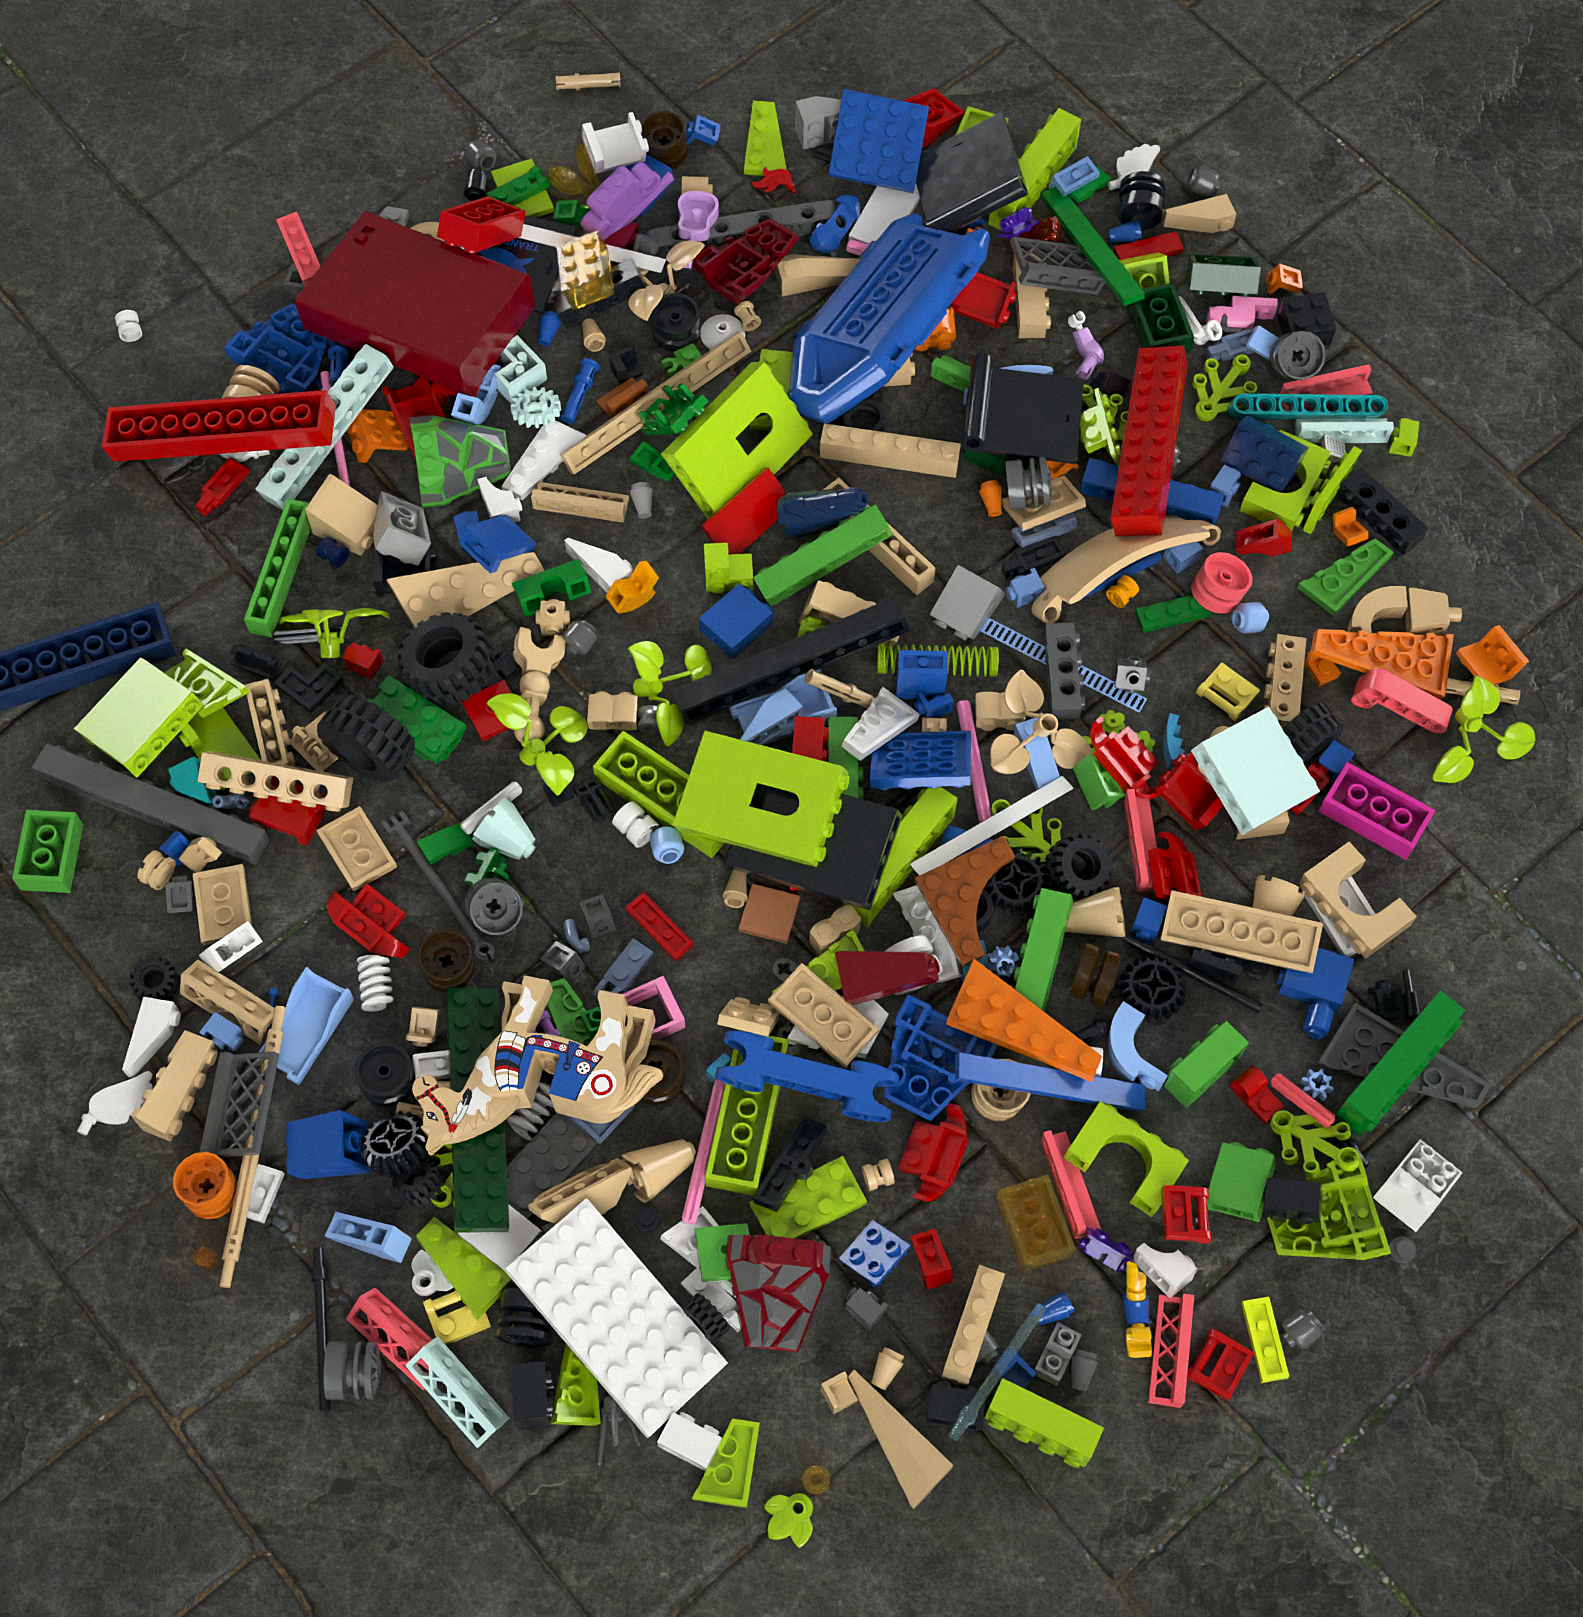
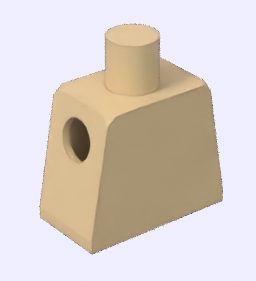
(1429, 612)

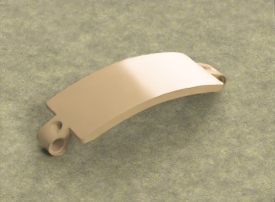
(1105, 555)

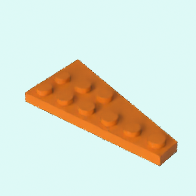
(1414, 658)
(1006, 1018)

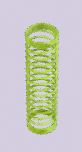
(993, 658)

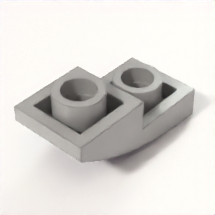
(1057, 1354)

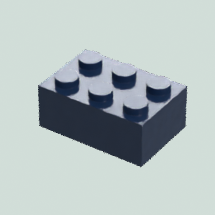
(1264, 454)

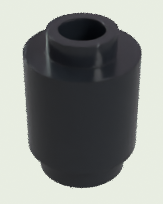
(475, 184)

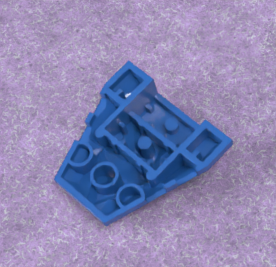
(281, 350)
(925, 1058)

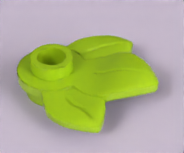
(787, 1521)

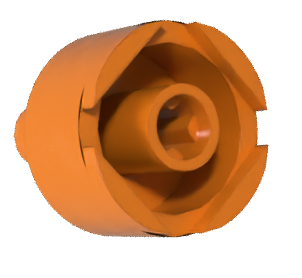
(942, 335)

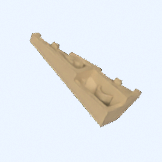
(911, 1455)

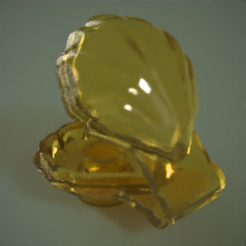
(569, 182)

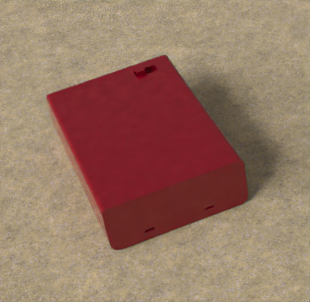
(417, 302)

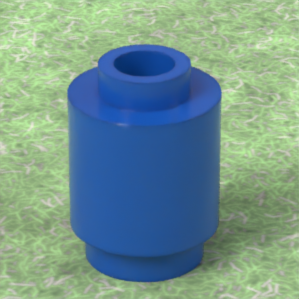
(1318, 1019)

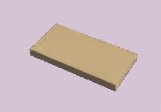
(823, 1015)

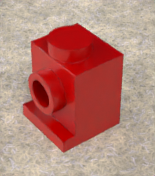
(363, 660)

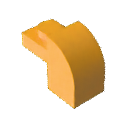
(634, 591)

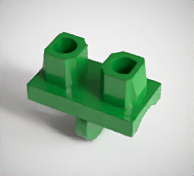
(491, 866)

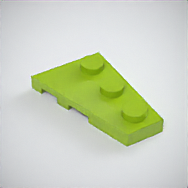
(576, 1393)
(731, 1469)

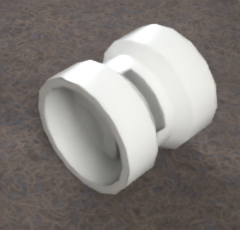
(128, 325)

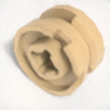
(156, 870)

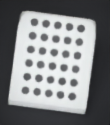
(1334, 445)

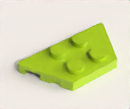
(208, 683)

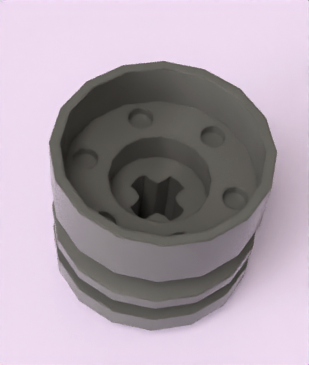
(1310, 355)
(1028, 483)
(501, 917)
(351, 1370)

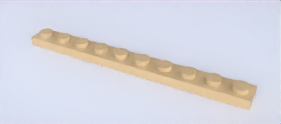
(628, 422)

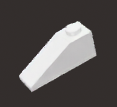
(599, 564)
(151, 1031)

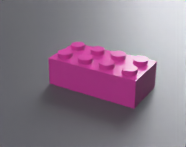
(1376, 811)

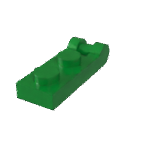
(521, 187)

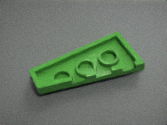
(1346, 576)

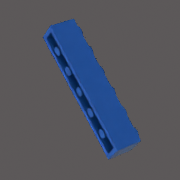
(1183, 499)

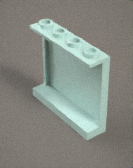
(1255, 770)

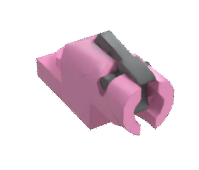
(1242, 313)

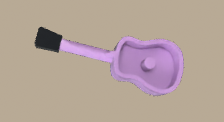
(696, 214)

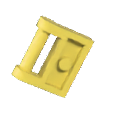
(1232, 687)
(455, 1324)

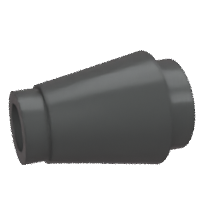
(1082, 1370)

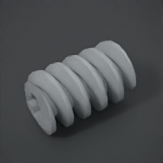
(524, 1118)

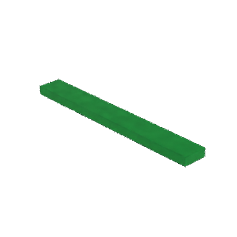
(1093, 246)

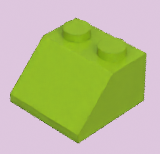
(1148, 269)

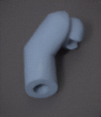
(231, 801)
(572, 937)

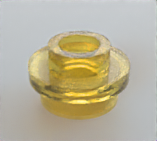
(816, 1471)

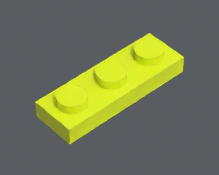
(1265, 1339)

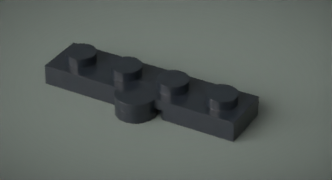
(791, 1164)

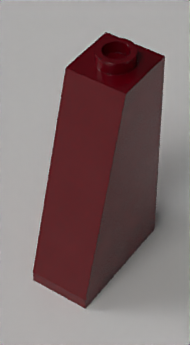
(880, 974)

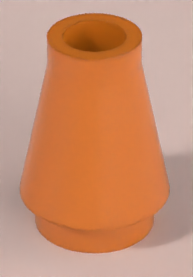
(992, 496)

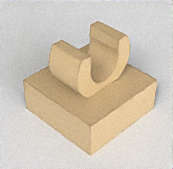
(934, 724)

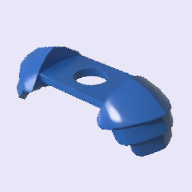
(828, 235)

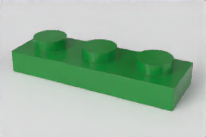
(1170, 613)

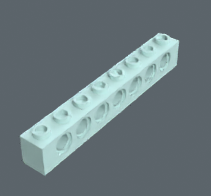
(350, 395)

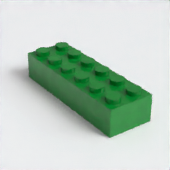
(1401, 1064)

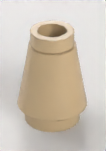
(592, 336)
(736, 890)
(886, 1368)

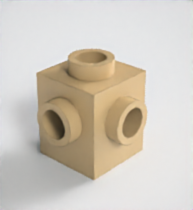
(552, 617)

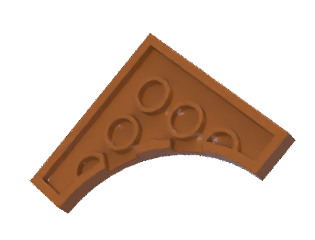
(954, 894)

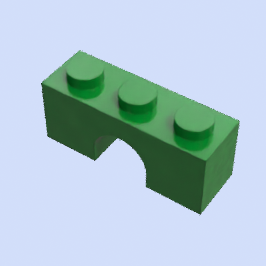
(564, 579)

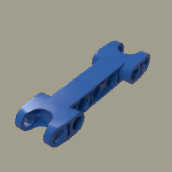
(850, 1087)

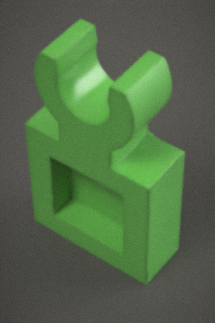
(681, 359)

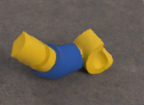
(1137, 1314)

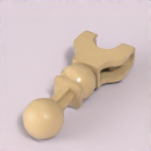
(536, 667)

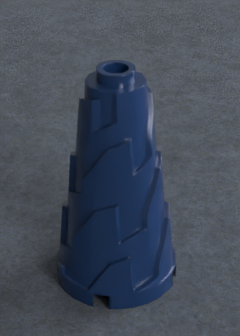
(815, 510)

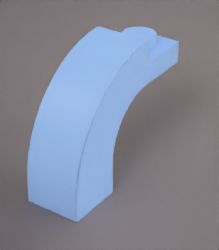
(477, 409)
(1123, 1053)

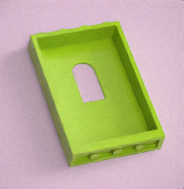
(710, 457)
(723, 785)

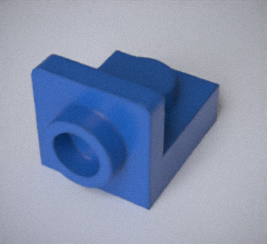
(702, 129)
(936, 707)

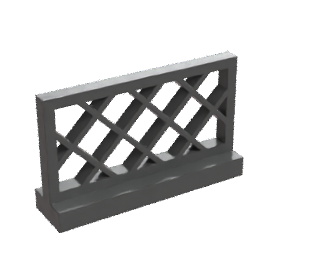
(1054, 275)
(225, 1103)

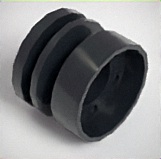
(1142, 199)
(525, 1324)

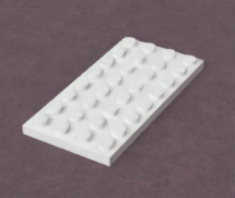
(616, 1317)

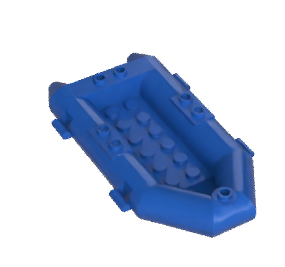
(880, 315)

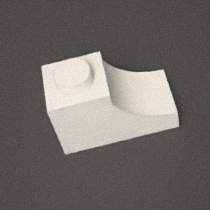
(499, 501)
(231, 947)
(1166, 1270)

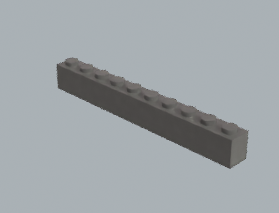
(150, 803)

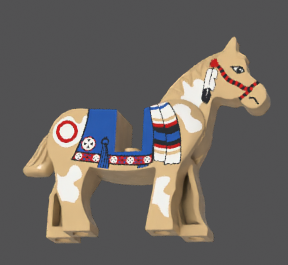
(587, 1081)

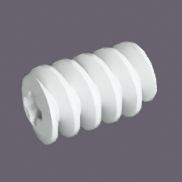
(373, 982)

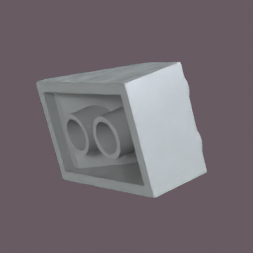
(400, 529)

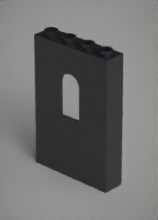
(853, 855)

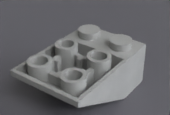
(816, 120)

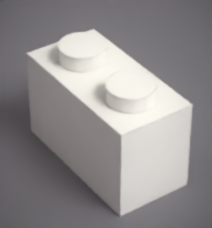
(689, 1440)

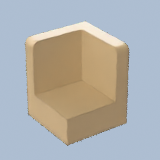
(838, 1392)

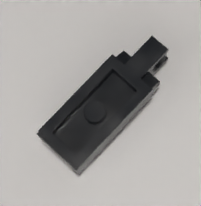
(1034, 556)

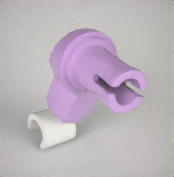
(1086, 345)

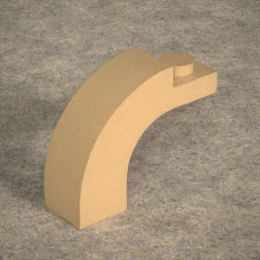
(1378, 604)

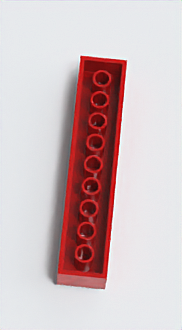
(219, 426)
(1149, 442)

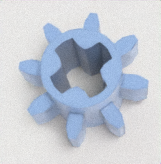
(1006, 955)
(1323, 1084)

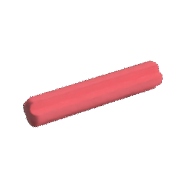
(1303, 1100)

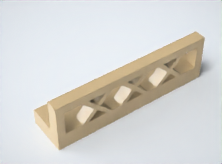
(581, 502)
(228, 999)

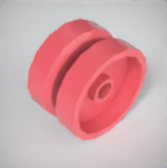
(1221, 582)

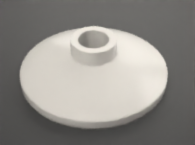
(711, 333)

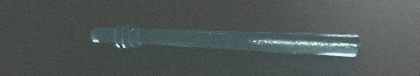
(969, 1413)

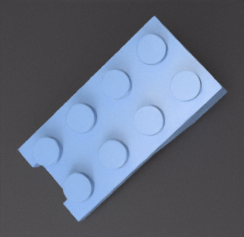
(814, 702)
(309, 1021)

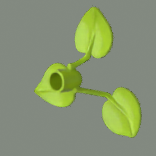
(328, 640)
(648, 661)
(1479, 700)
(556, 768)

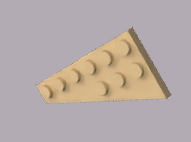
(460, 588)

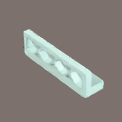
(1345, 429)
(460, 1388)

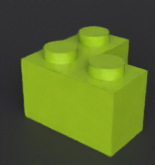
(726, 571)

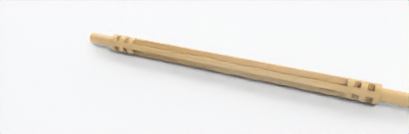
(248, 1168)

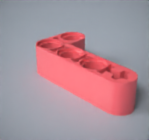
(1402, 698)

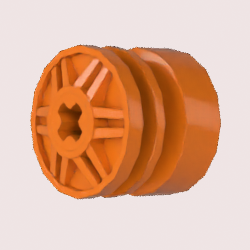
(196, 1176)

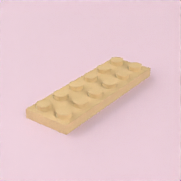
(1242, 931)

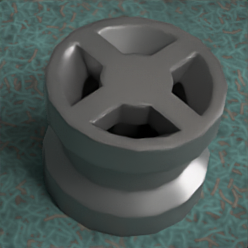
(648, 719)

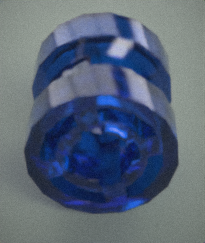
(333, 552)

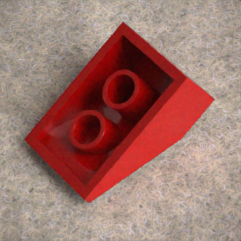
(941, 114)

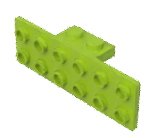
(214, 734)

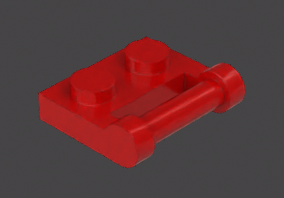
(1178, 1213)
(1227, 1369)

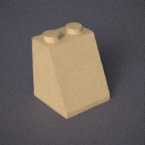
(342, 515)

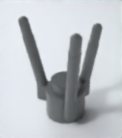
(614, 1414)

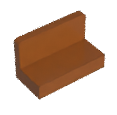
(622, 397)

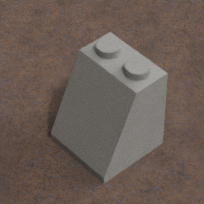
(966, 603)

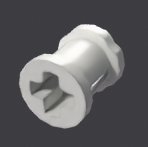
(1210, 328)

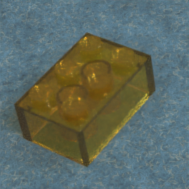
(585, 270)
(1035, 1223)

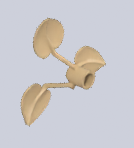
(645, 300)
(1008, 753)

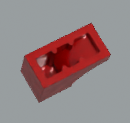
(1265, 538)

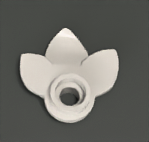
(426, 1270)

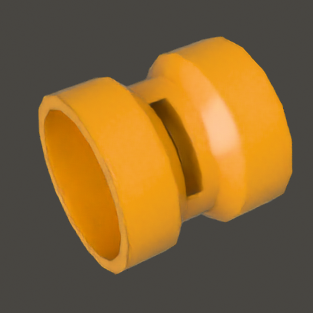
(1122, 591)

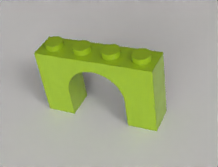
(1288, 507)
(1161, 1161)

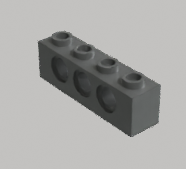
(1063, 636)

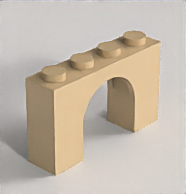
(1364, 932)
(972, 1327)

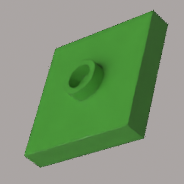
(712, 1248)

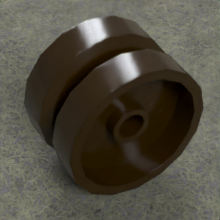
(1096, 975)
(669, 1060)

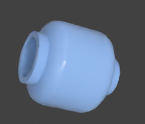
(1250, 617)
(667, 844)

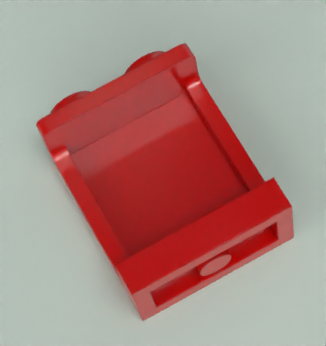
(985, 300)
(1189, 792)
(288, 817)

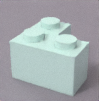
(521, 370)

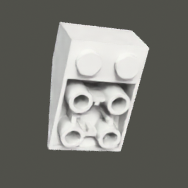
(1417, 1185)

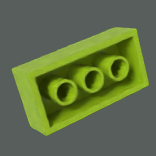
(1043, 1423)

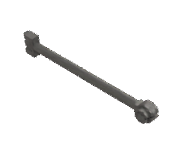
(400, 828)

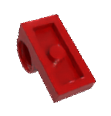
(1252, 1091)
(932, 1259)

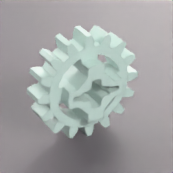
(535, 407)

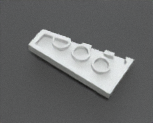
(540, 458)
(879, 724)
(923, 923)
(682, 1240)

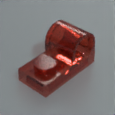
(1046, 230)

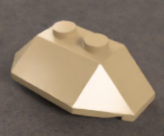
(599, 1184)

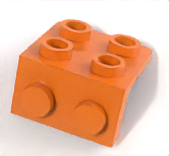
(375, 431)
(1493, 657)

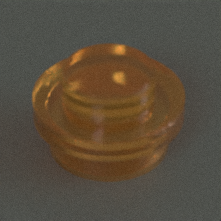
(204, 1257)

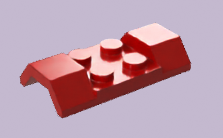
(412, 402)

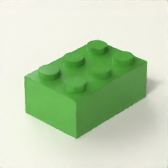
(48, 851)
(1205, 1063)

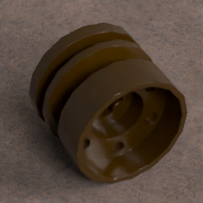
(665, 138)
(440, 949)

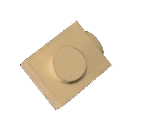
(199, 853)
(423, 1026)

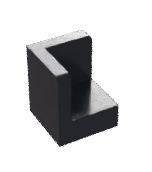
(624, 365)
(1109, 382)

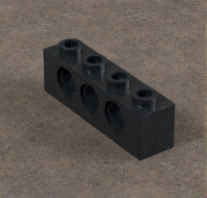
(625, 280)
(1393, 512)

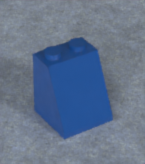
(325, 1146)

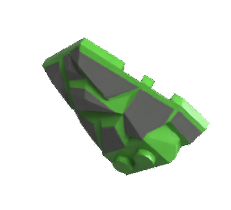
(454, 456)

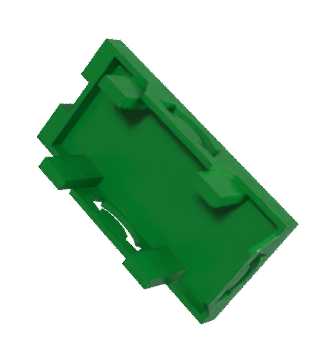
(676, 412)
(428, 724)

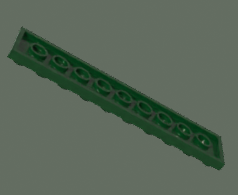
(479, 1162)

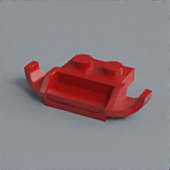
(1124, 759)
(1173, 868)
(369, 921)
(936, 1153)

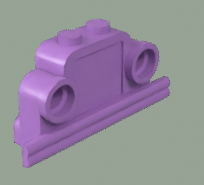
(622, 198)

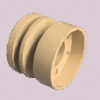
(250, 382)
(994, 1107)

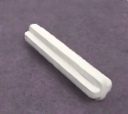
(1196, 327)
(474, 820)

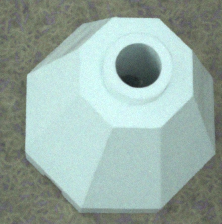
(506, 832)

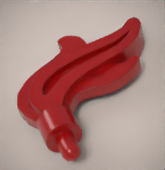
(774, 179)

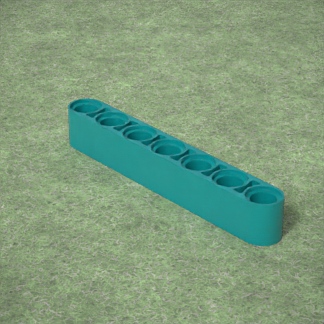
(1316, 401)

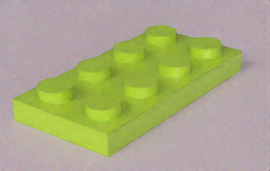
(813, 1202)

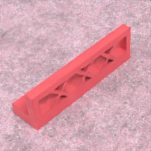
(299, 246)
(1345, 385)
(1141, 838)
(1069, 1184)
(399, 1329)
(1181, 1354)

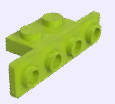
(1098, 428)

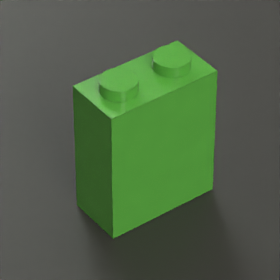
(1240, 1181)

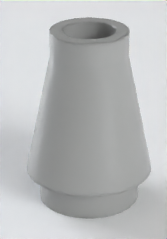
(642, 499)

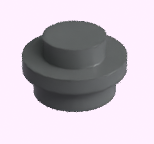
(1402, 1250)

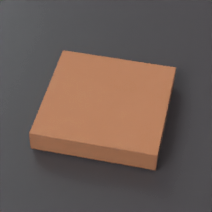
(769, 913)

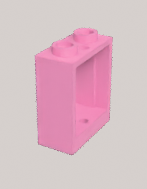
(660, 987)

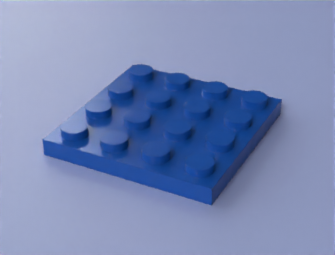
(878, 141)
(923, 761)

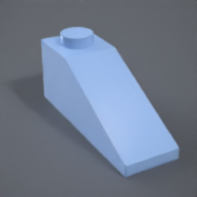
(773, 718)
(1042, 763)
(369, 1236)

